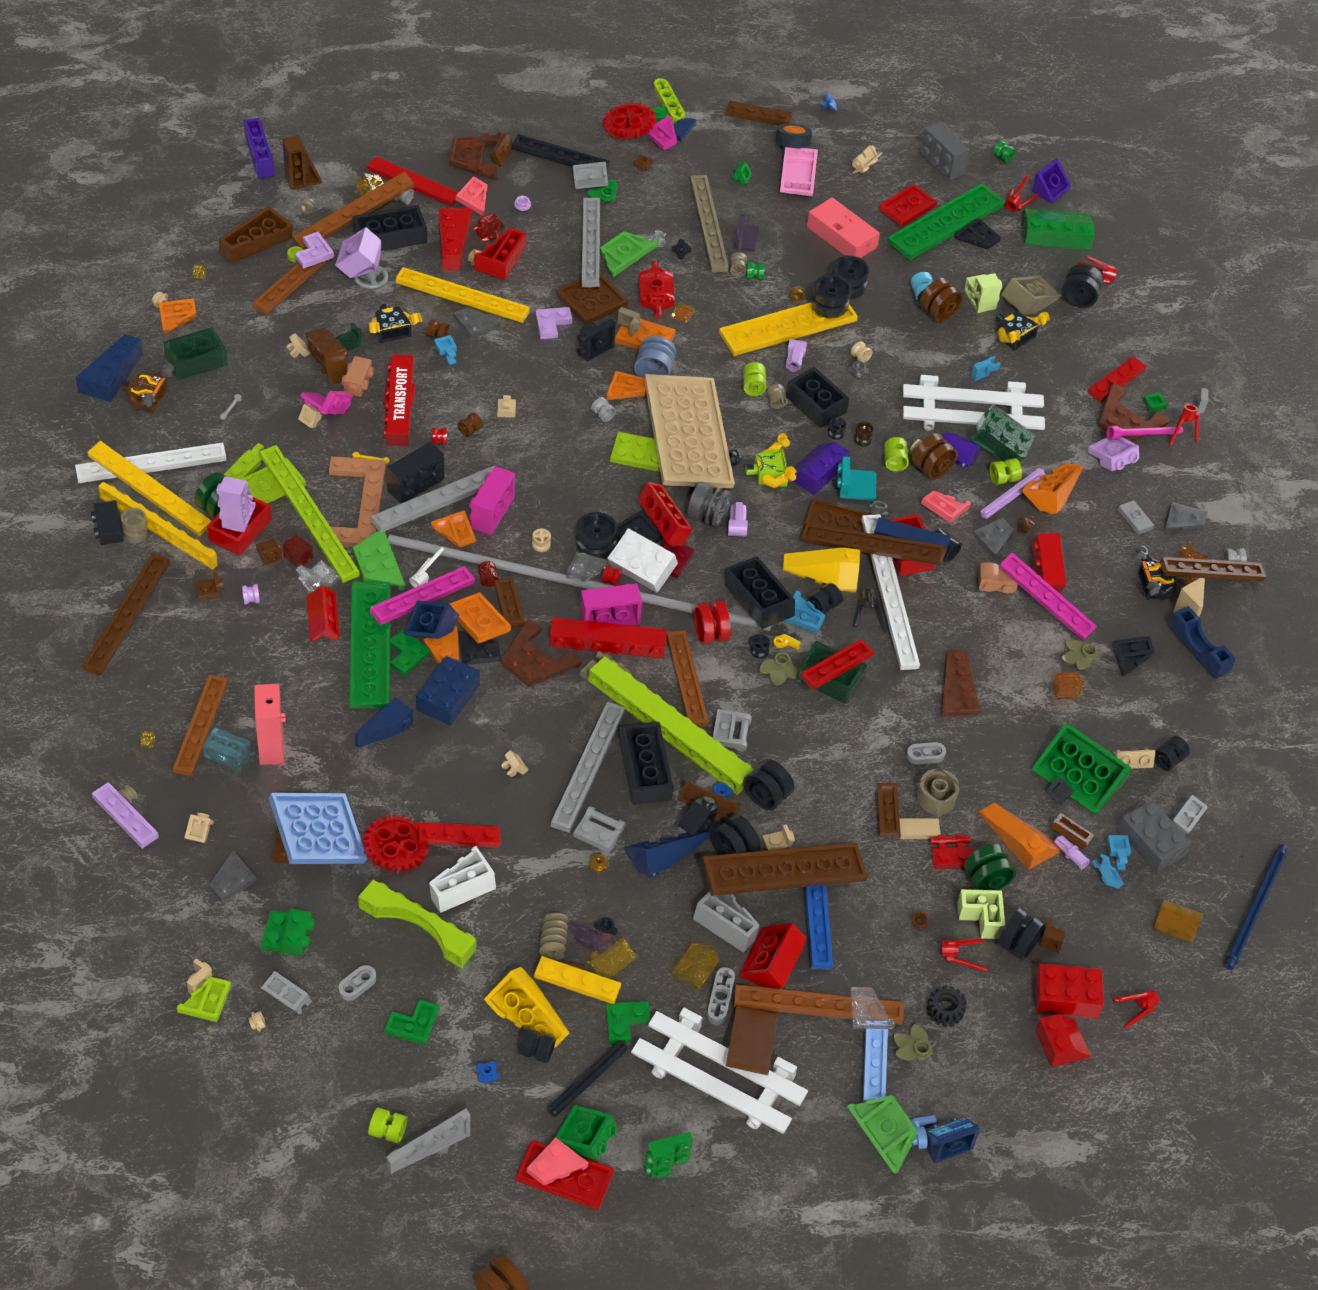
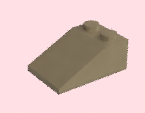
(1030, 294)

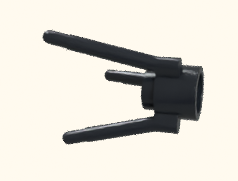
(869, 601)

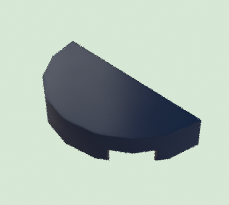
(683, 127)

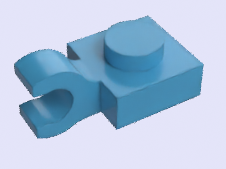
(447, 347)
(982, 369)
(1120, 847)
(1109, 874)

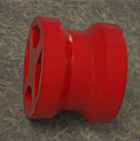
(439, 436)
(612, 575)

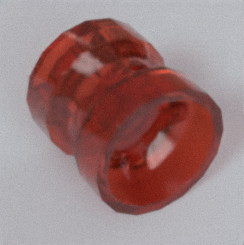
(487, 572)

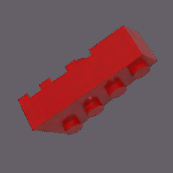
(454, 231)

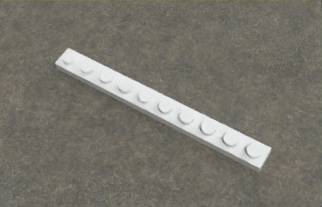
(893, 603)

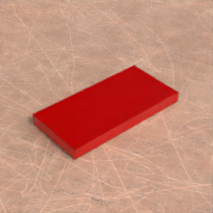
(581, 1186)

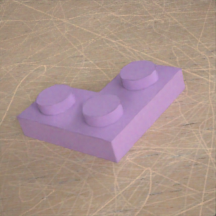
(317, 251)
(549, 318)

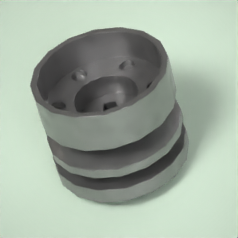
(706, 503)

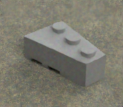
(727, 920)

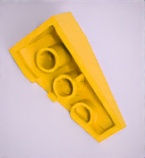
(826, 566)
(524, 1004)

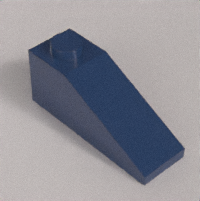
(387, 723)

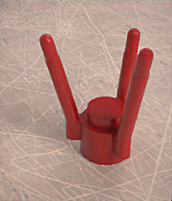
(1014, 201)
(1108, 271)
(1188, 415)
(950, 948)
(1144, 1000)

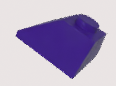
(967, 450)

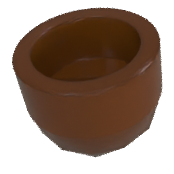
(925, 920)

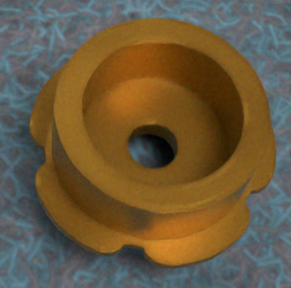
(796, 294)
(598, 867)

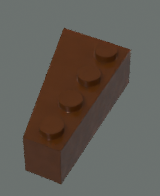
(255, 234)

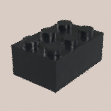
(817, 397)
(415, 472)

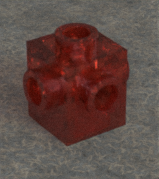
(489, 227)

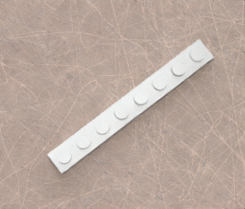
(157, 461)

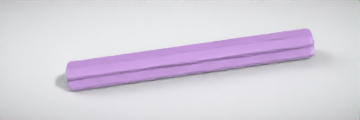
(1010, 495)

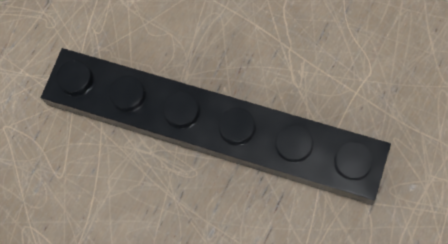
(554, 152)

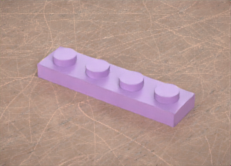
(125, 815)

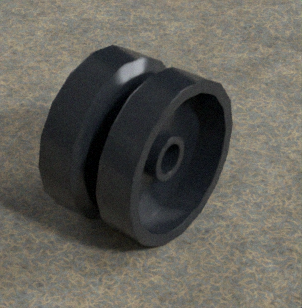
(854, 271)
(1082, 286)
(831, 296)
(596, 534)
(768, 784)
(735, 836)
(1022, 933)

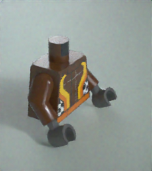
(148, 390)

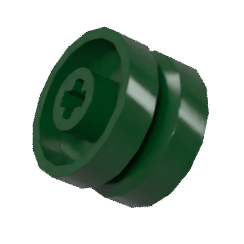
(206, 494)
(990, 868)

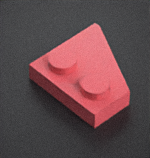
(473, 195)
(945, 505)
(555, 1162)

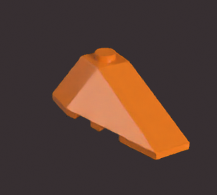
(1053, 490)
(1023, 839)

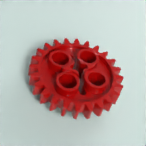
(639, 122)
(394, 844)

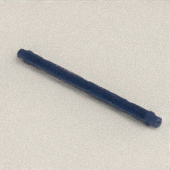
(1232, 958)

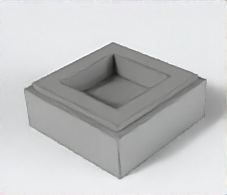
(1202, 400)

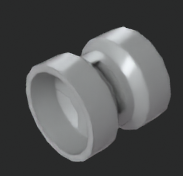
(406, 197)
(602, 407)
(1235, 555)

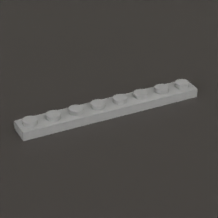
(591, 242)
(429, 502)
(588, 767)

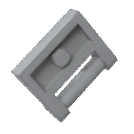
(725, 728)
(596, 834)

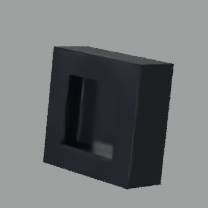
(1060, 790)

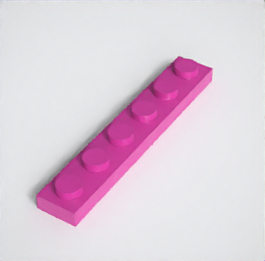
(429, 591)
(1047, 596)

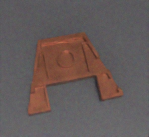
(468, 154)
(1118, 415)
(531, 663)

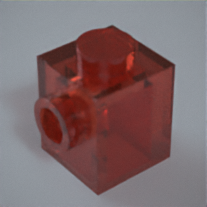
(297, 551)

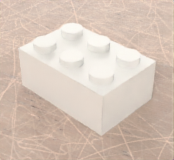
(643, 560)

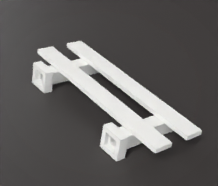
(930, 392)
(686, 1033)

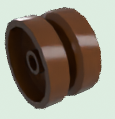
(941, 299)
(934, 456)
(499, 1275)

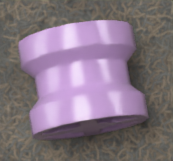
(250, 594)

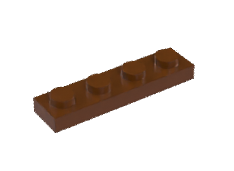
(758, 113)

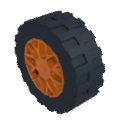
(793, 135)

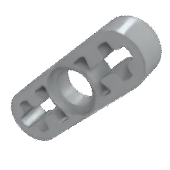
(723, 1004)

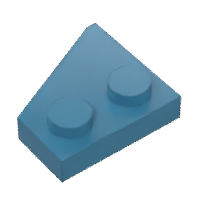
(806, 615)

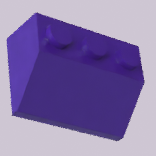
(819, 466)

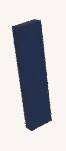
(899, 530)

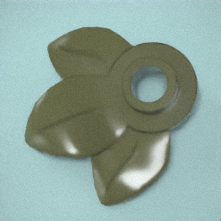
(1080, 654)
(779, 671)
(910, 1044)

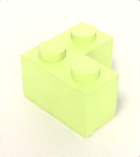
(983, 291)
(984, 907)

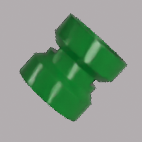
(1004, 151)
(755, 271)

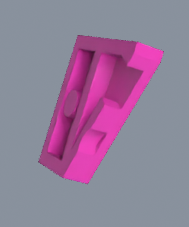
(663, 133)

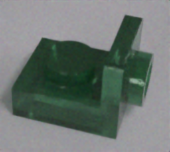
(351, 339)

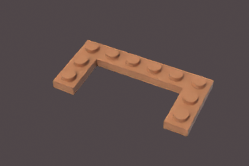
(374, 476)

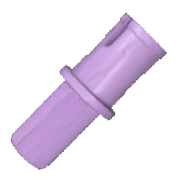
(1072, 852)

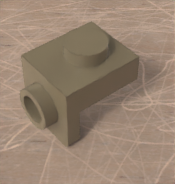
(629, 319)

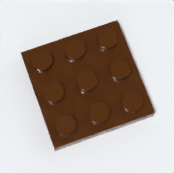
(593, 302)

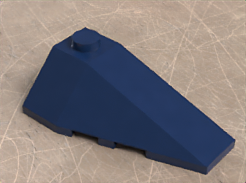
(659, 856)

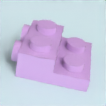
(1115, 453)

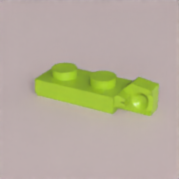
(246, 463)

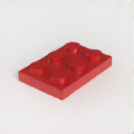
(907, 205)

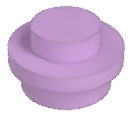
(522, 203)

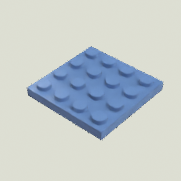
(317, 828)

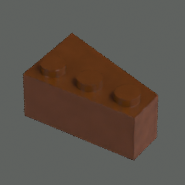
(298, 165)

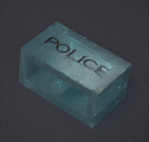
(227, 748)

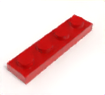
(1121, 376)
(837, 664)
(459, 835)

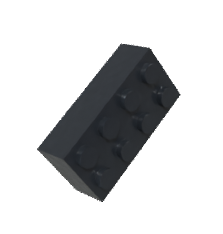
(394, 227)
(759, 592)
(646, 763)

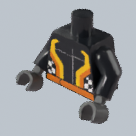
(1152, 577)

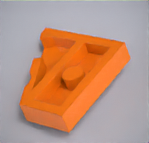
(176, 313)
(626, 386)
(455, 529)
(444, 646)

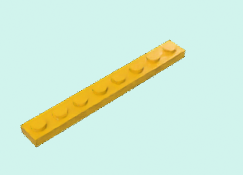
(462, 295)
(149, 488)
(161, 527)

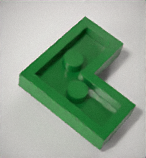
(411, 653)
(621, 1016)
(414, 1028)

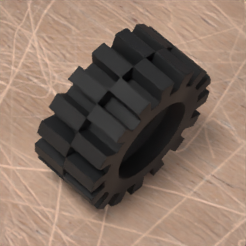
(946, 1016)

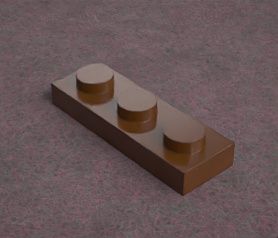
(509, 602)
(693, 792)
(888, 810)

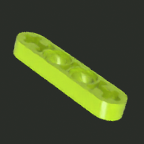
(666, 101)

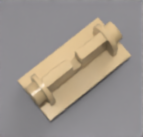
(861, 163)
(1137, 758)

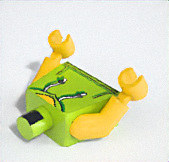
(771, 465)

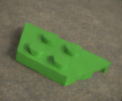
(625, 251)
(377, 561)
(887, 1128)

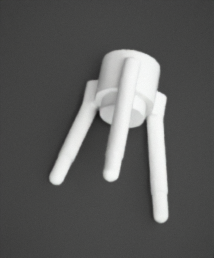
(421, 576)

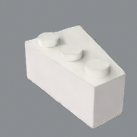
(462, 882)

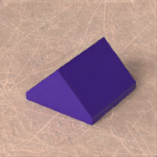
(1051, 182)

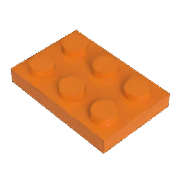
(646, 330)
(480, 618)

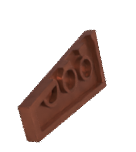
(959, 687)

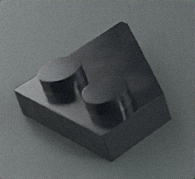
(978, 234)
(478, 652)
(1132, 652)

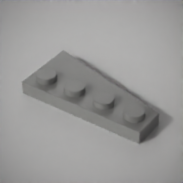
(434, 1140)

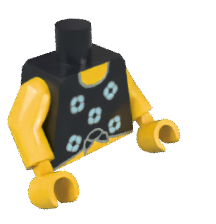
(392, 323)
(1019, 329)

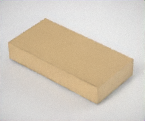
(919, 828)

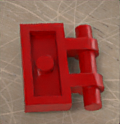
(950, 857)

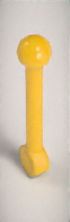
(357, 455)

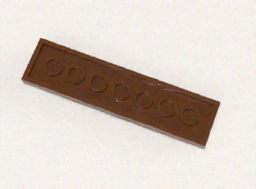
(784, 869)

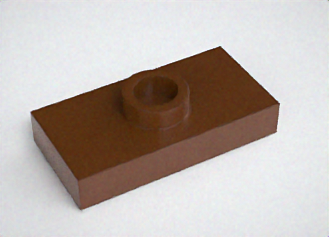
(502, 149)
(1072, 831)

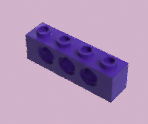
(258, 148)

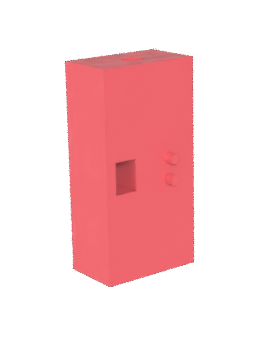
(843, 229)
(269, 724)

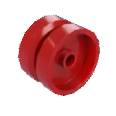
(712, 622)

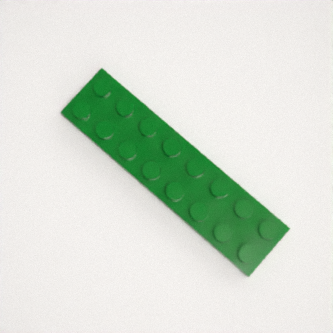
(945, 221)
(369, 648)

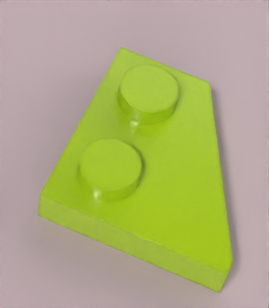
(207, 1000)

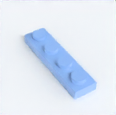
(875, 1064)

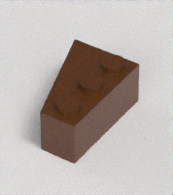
(329, 353)

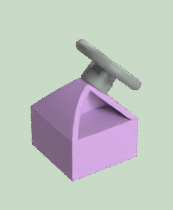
(361, 258)

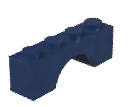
(1188, 628)

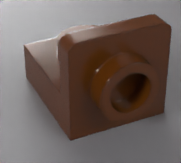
(269, 552)
(209, 588)

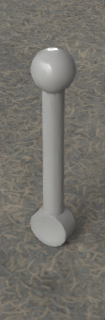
(237, 398)

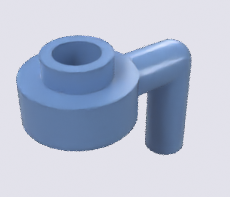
(921, 1139)

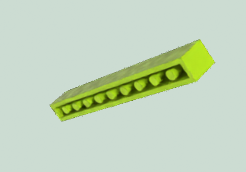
(675, 728)

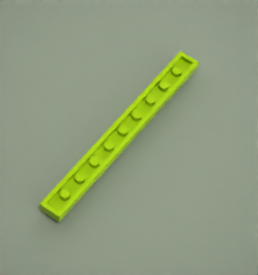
(309, 514)

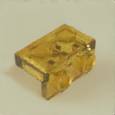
(368, 183)
(612, 959)
(696, 964)

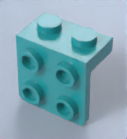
(855, 483)

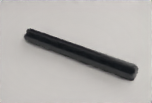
(587, 1078)

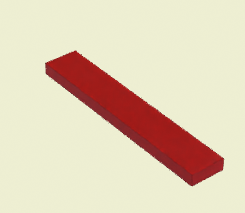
(421, 184)

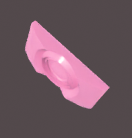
(799, 171)

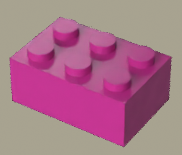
(492, 500)
(612, 605)

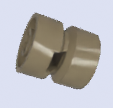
(134, 525)

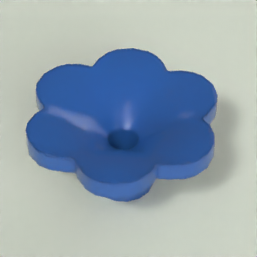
(830, 102)

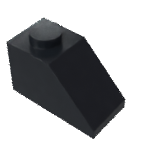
(699, 816)

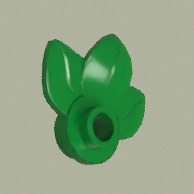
(605, 193)

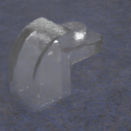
(319, 575)

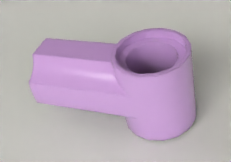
(795, 352)
(737, 523)

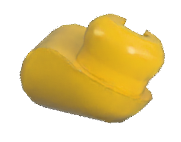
(785, 641)

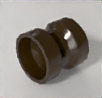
(863, 433)

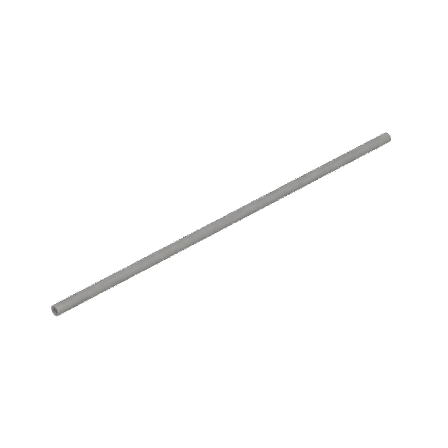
(553, 576)

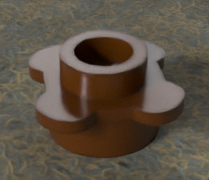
(643, 163)
(1026, 524)

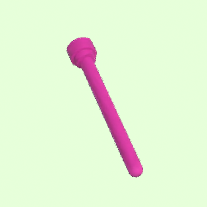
(1116, 432)

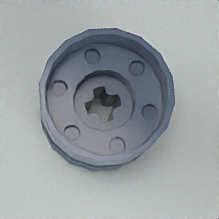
(655, 357)

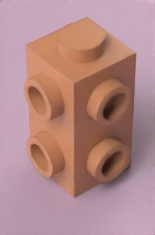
(357, 376)

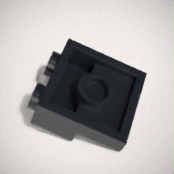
(596, 339)

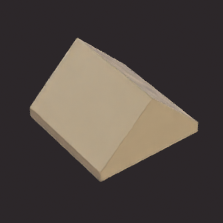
(1191, 596)

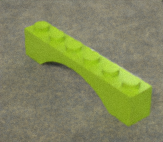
(383, 902)

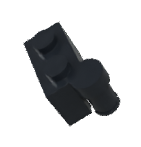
(108, 522)

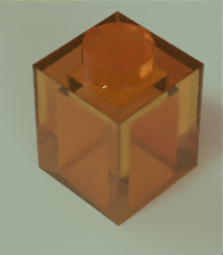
(1068, 685)

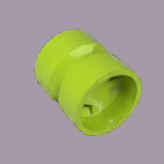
(754, 379)
(896, 454)
(1005, 471)
(387, 1125)

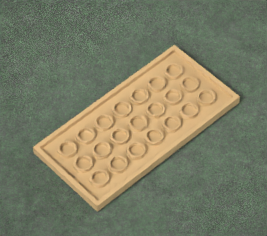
(688, 431)

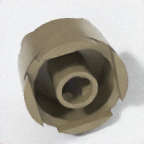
(938, 792)

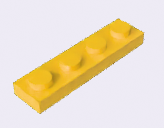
(577, 980)

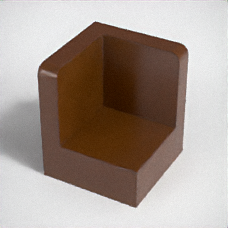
(1052, 937)

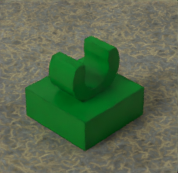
(742, 173)

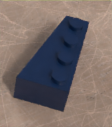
(107, 372)

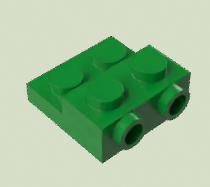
(288, 932)
(587, 1131)
(665, 1153)

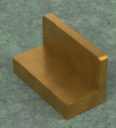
(1177, 921)

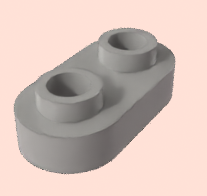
(925, 753)
(356, 983)

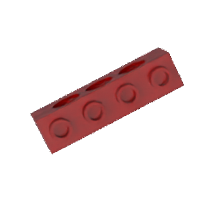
(665, 514)

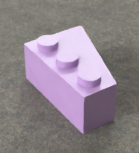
(235, 504)

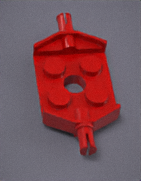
(656, 297)

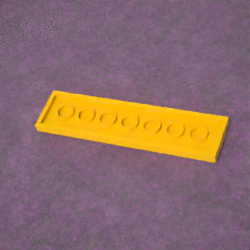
(779, 328)

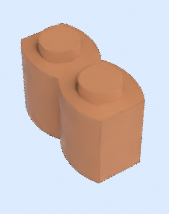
(994, 579)

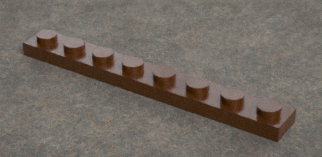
(874, 543)
(126, 614)

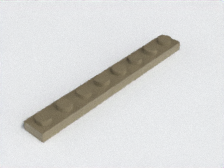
(709, 223)

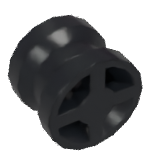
(837, 428)
(760, 641)

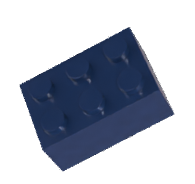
(448, 690)

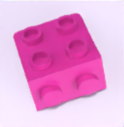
(334, 404)

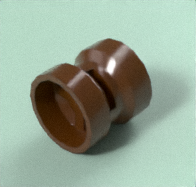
(437, 329)
(469, 425)

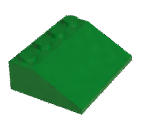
(1058, 229)
(1084, 766)

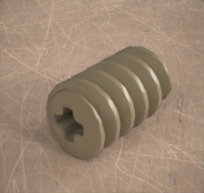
(553, 936)

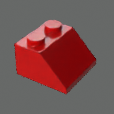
(1061, 1040)

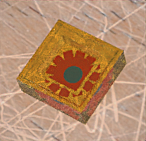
(683, 312)

